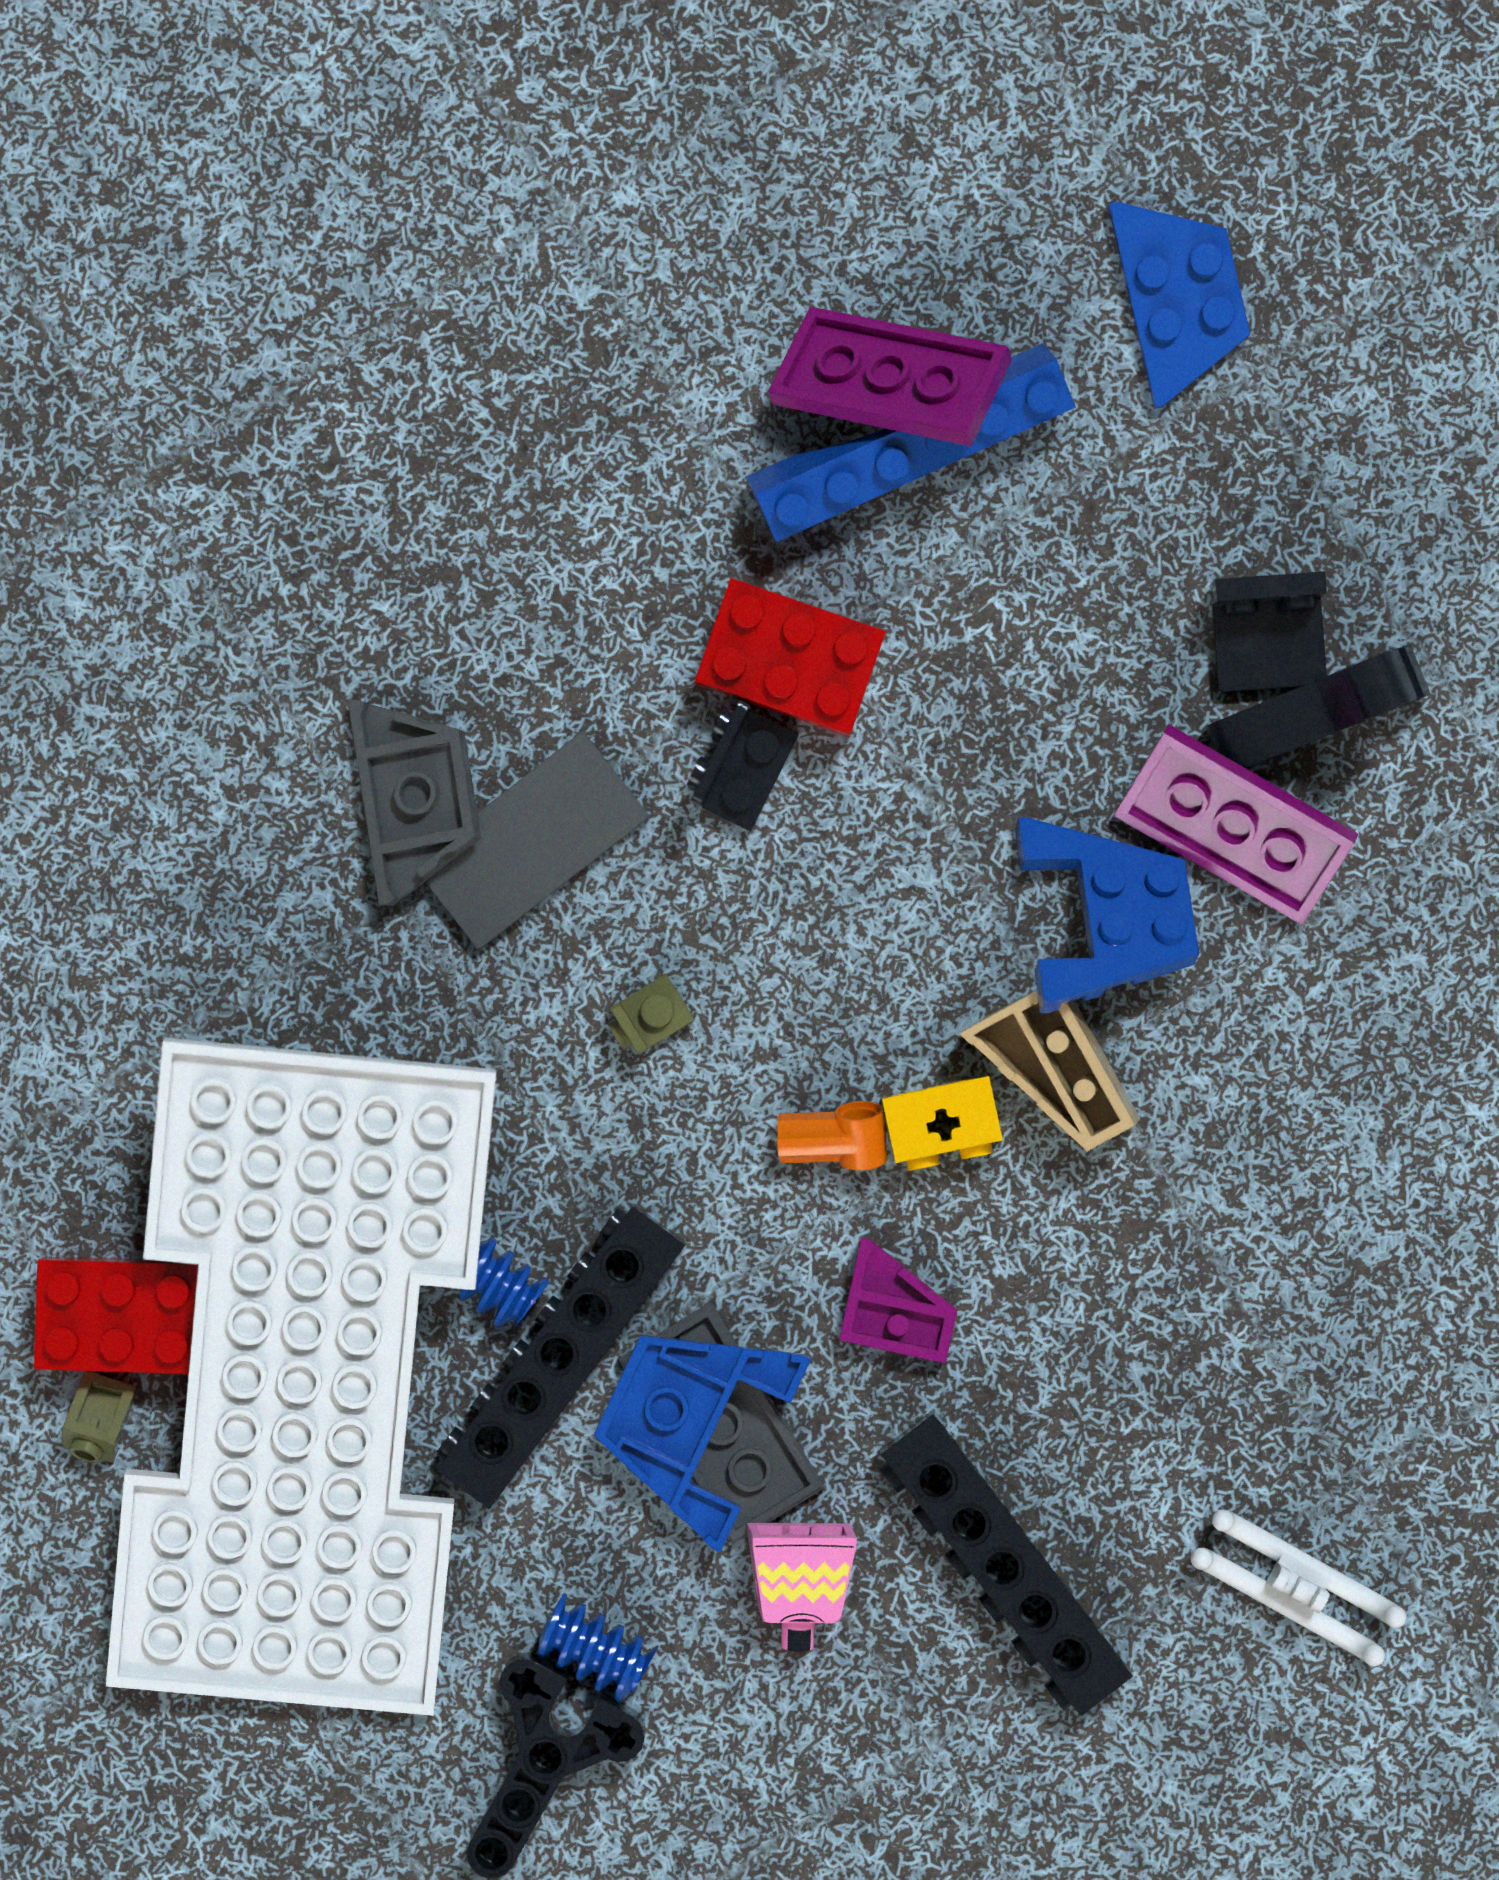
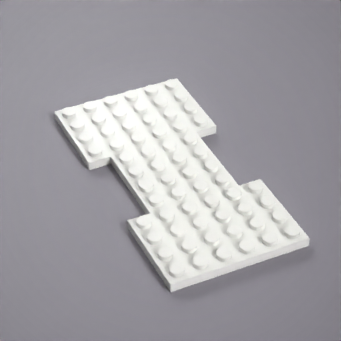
(314, 1217)

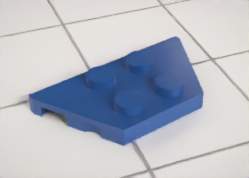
(1179, 295)

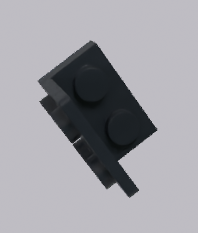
(1268, 631)
(742, 766)

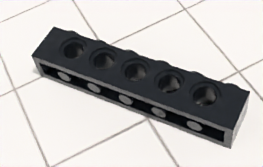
(487, 1475)
(1100, 1667)

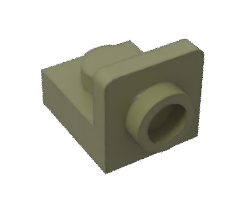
(649, 1015)
(97, 1417)

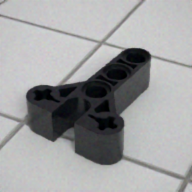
(1320, 708)
(578, 1750)

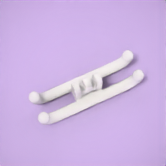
(1299, 1586)

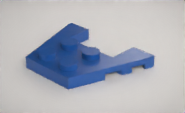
(1131, 906)
(670, 1410)

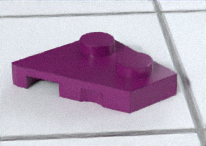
(895, 1309)

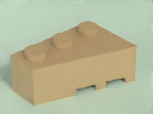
(1057, 1066)

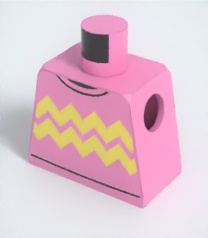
(801, 1575)

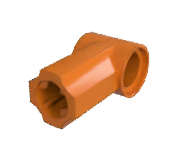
(849, 1136)

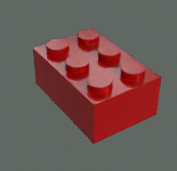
(789, 657)
(114, 1315)

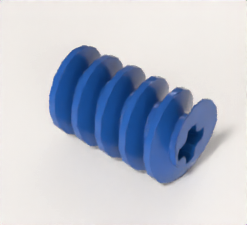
(502, 1287)
(594, 1649)

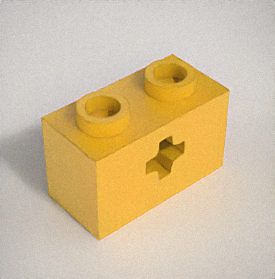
(966, 1099)

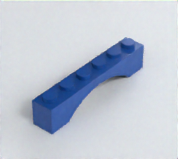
(842, 476)

